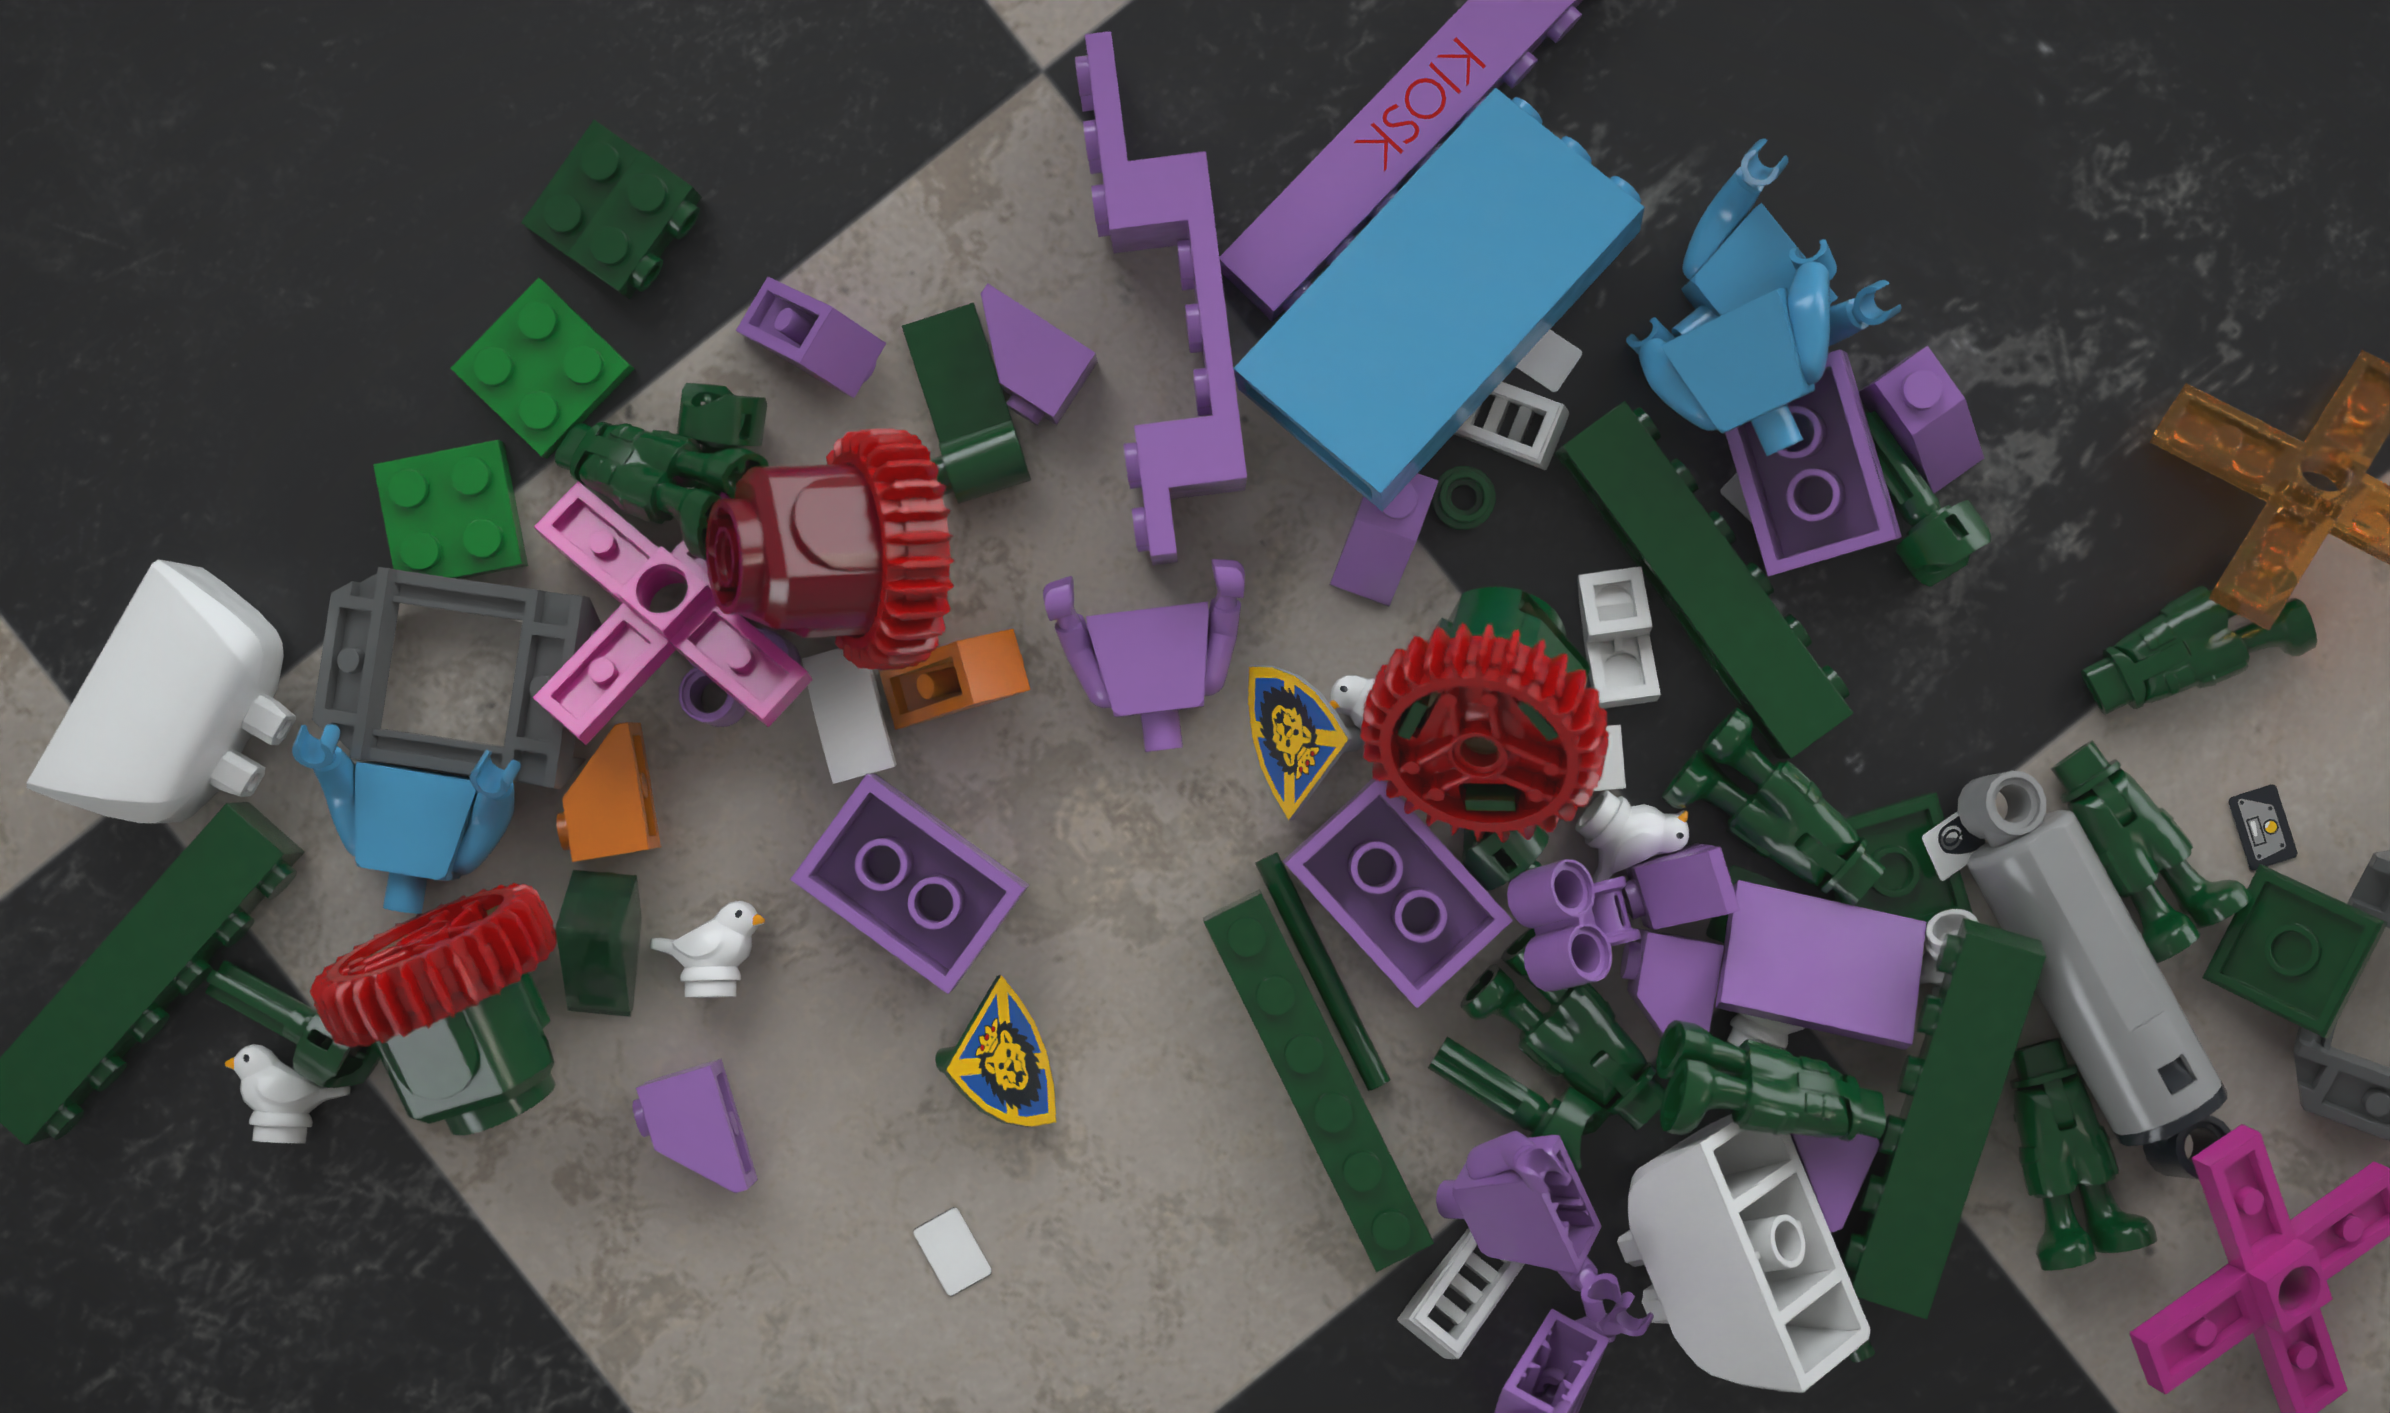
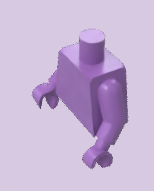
(1152, 657)
(1531, 1210)
(1564, 1360)

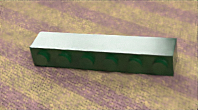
(1705, 581)
(141, 969)
(1318, 1081)
(1944, 1116)

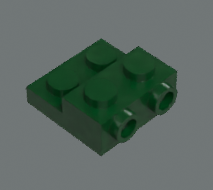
(614, 210)

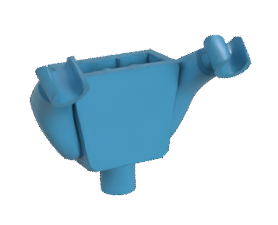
(1746, 256)
(1748, 358)
(410, 818)

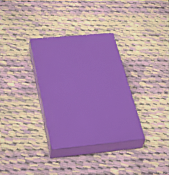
(1822, 965)

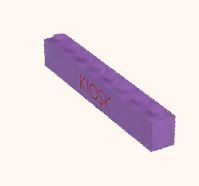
(1388, 144)

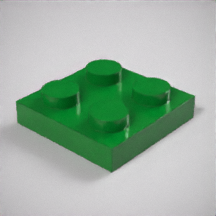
(542, 368)
(452, 512)

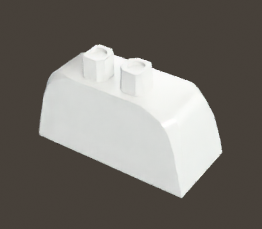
(170, 704)
(1742, 1259)

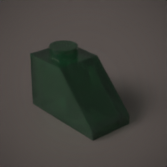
(600, 942)

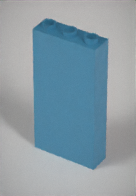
(1440, 297)

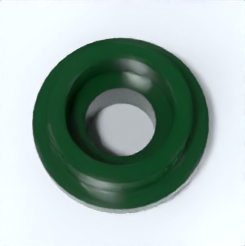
(1483, 494)

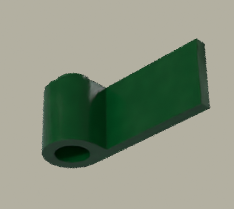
(965, 405)

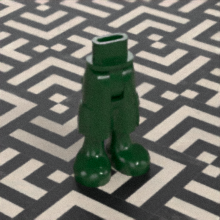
(653, 473)
(2189, 649)
(1782, 818)
(2136, 844)
(1572, 1039)
(1761, 1087)
(2068, 1149)

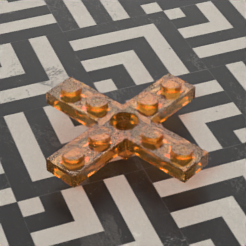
(2271, 468)

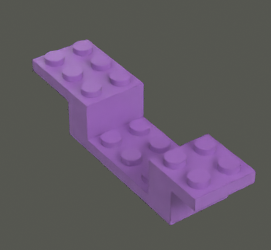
(1154, 207)

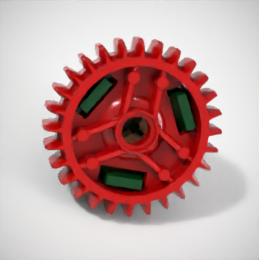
(1488, 719)
(452, 1007)

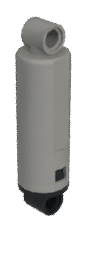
(2096, 973)

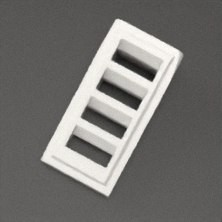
(1547, 438)
(1467, 1323)

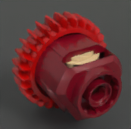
(840, 549)

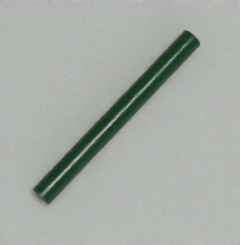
(1322, 971)

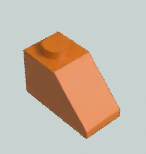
(956, 679)
(611, 800)

